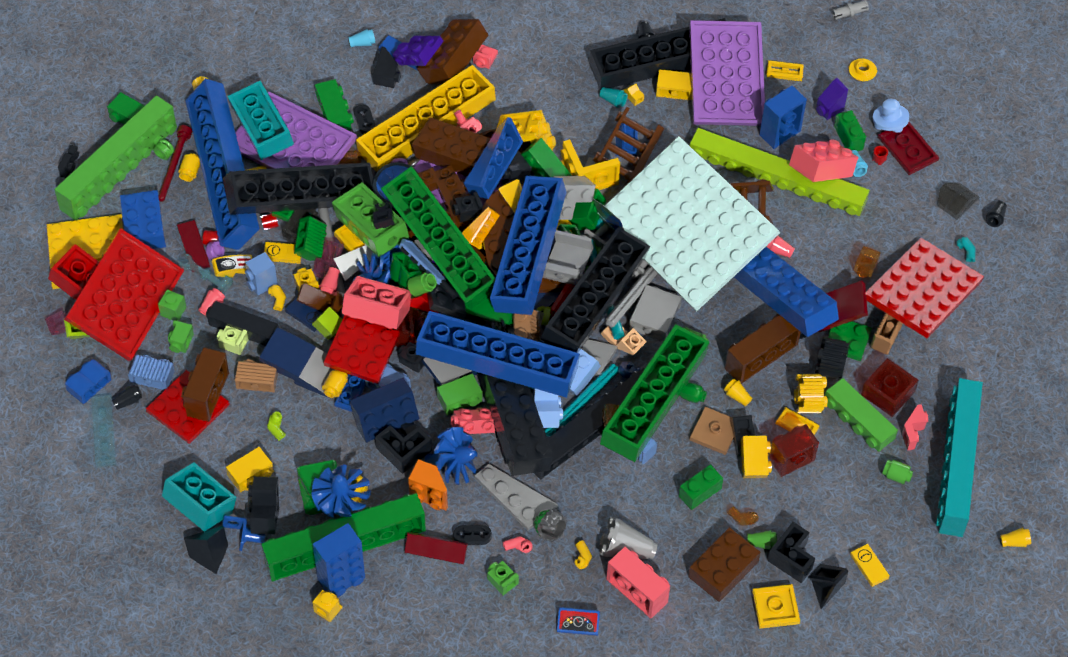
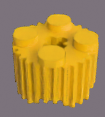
(810, 393)

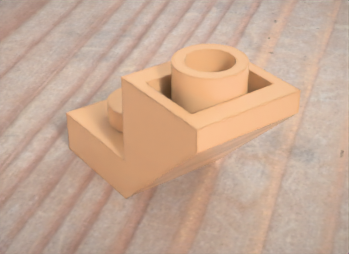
(629, 343)

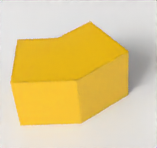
(634, 94)

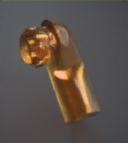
(745, 518)

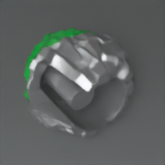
(550, 524)

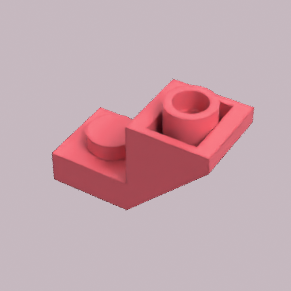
(915, 423)

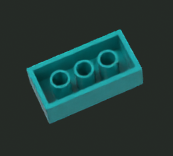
(260, 120)

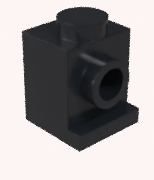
(467, 207)
(410, 360)

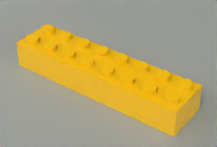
(394, 137)

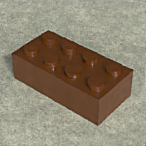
(459, 45)
(449, 145)
(761, 348)

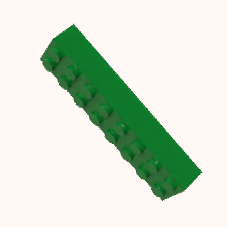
(440, 237)
(654, 393)
(372, 525)

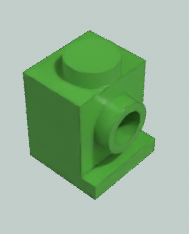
(180, 337)
(505, 582)

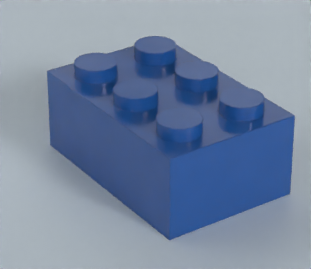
(782, 116)
(143, 218)

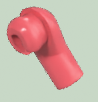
(518, 543)

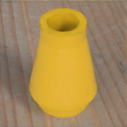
(737, 392)
(1016, 538)

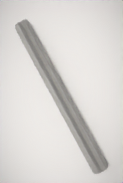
(630, 297)

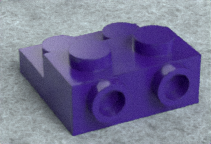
(417, 51)

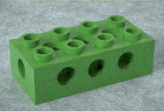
(351, 211)

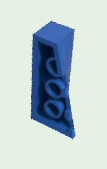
(494, 160)

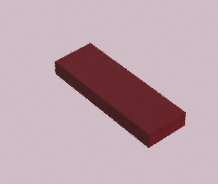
(192, 243)
(436, 548)

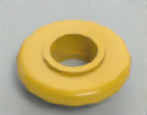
(861, 75)

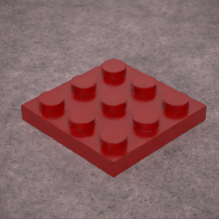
(361, 349)
(170, 411)

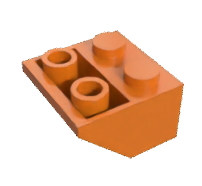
(428, 485)

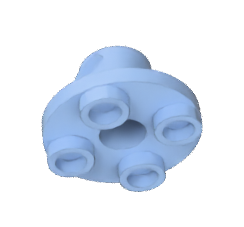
(891, 116)

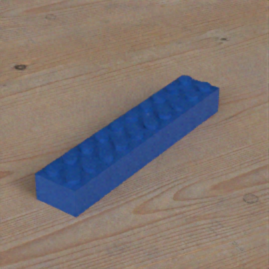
(218, 156)

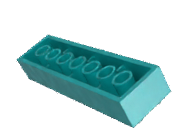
(959, 457)

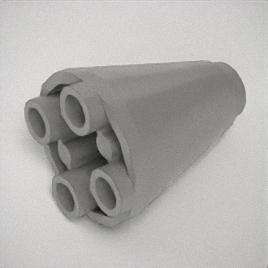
(623, 535)

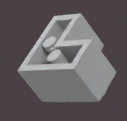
(578, 190)

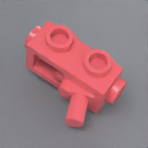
(469, 124)
(473, 421)

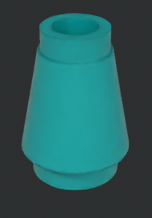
(614, 96)

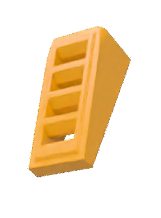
(480, 227)

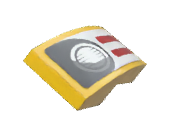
(230, 265)

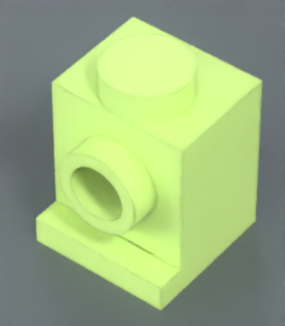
(232, 339)

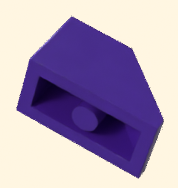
(832, 100)

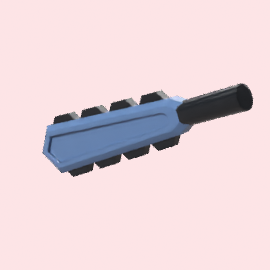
(425, 265)

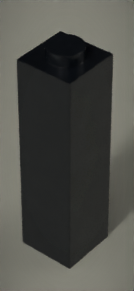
(258, 328)

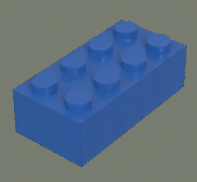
(339, 560)

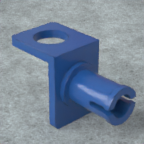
(246, 533)

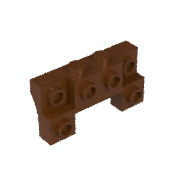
(449, 188)

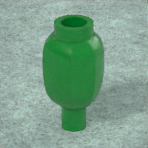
(693, 393)

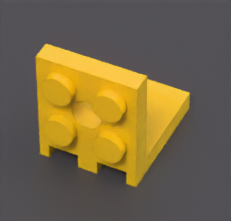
(531, 126)
(601, 174)

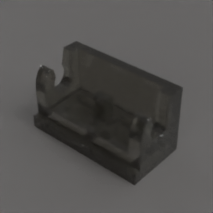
(291, 228)

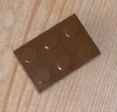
(205, 384)
(724, 564)

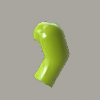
(274, 425)

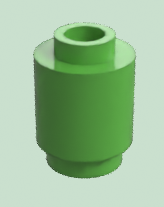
(421, 284)
(897, 471)

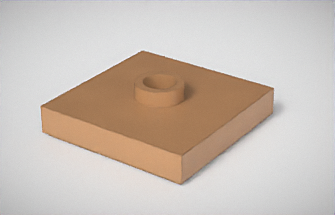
(713, 431)

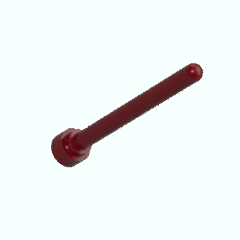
(184, 133)

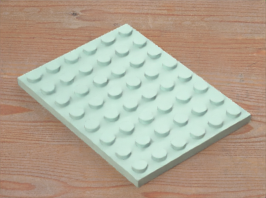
(693, 222)

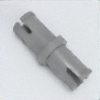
(850, 9)

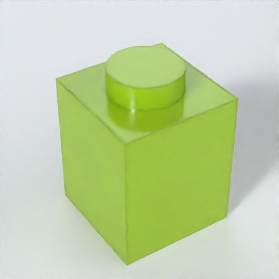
(328, 323)

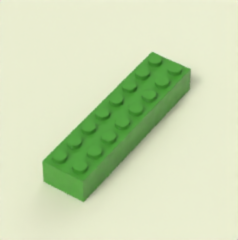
(115, 158)

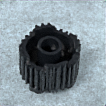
(832, 358)

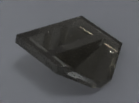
(956, 199)

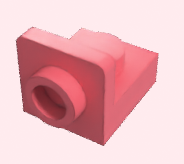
(485, 57)

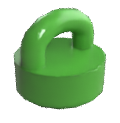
(163, 149)

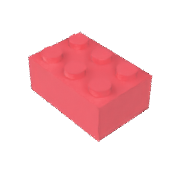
(823, 160)
(376, 302)
(638, 582)

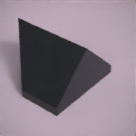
(208, 547)
(827, 582)

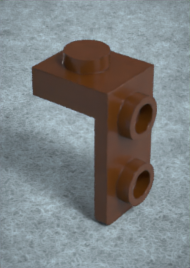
(320, 300)

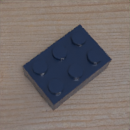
(384, 407)

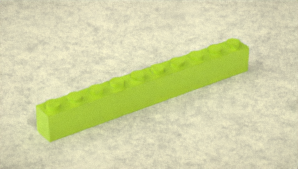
(777, 170)

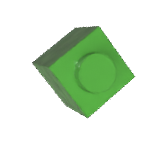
(172, 305)

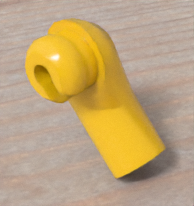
(279, 295)
(584, 557)

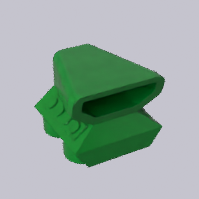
(306, 477)

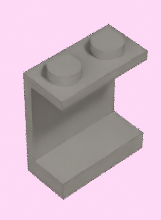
(568, 257)
(655, 312)

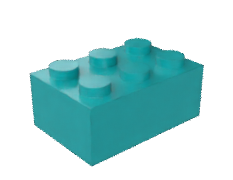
(199, 496)

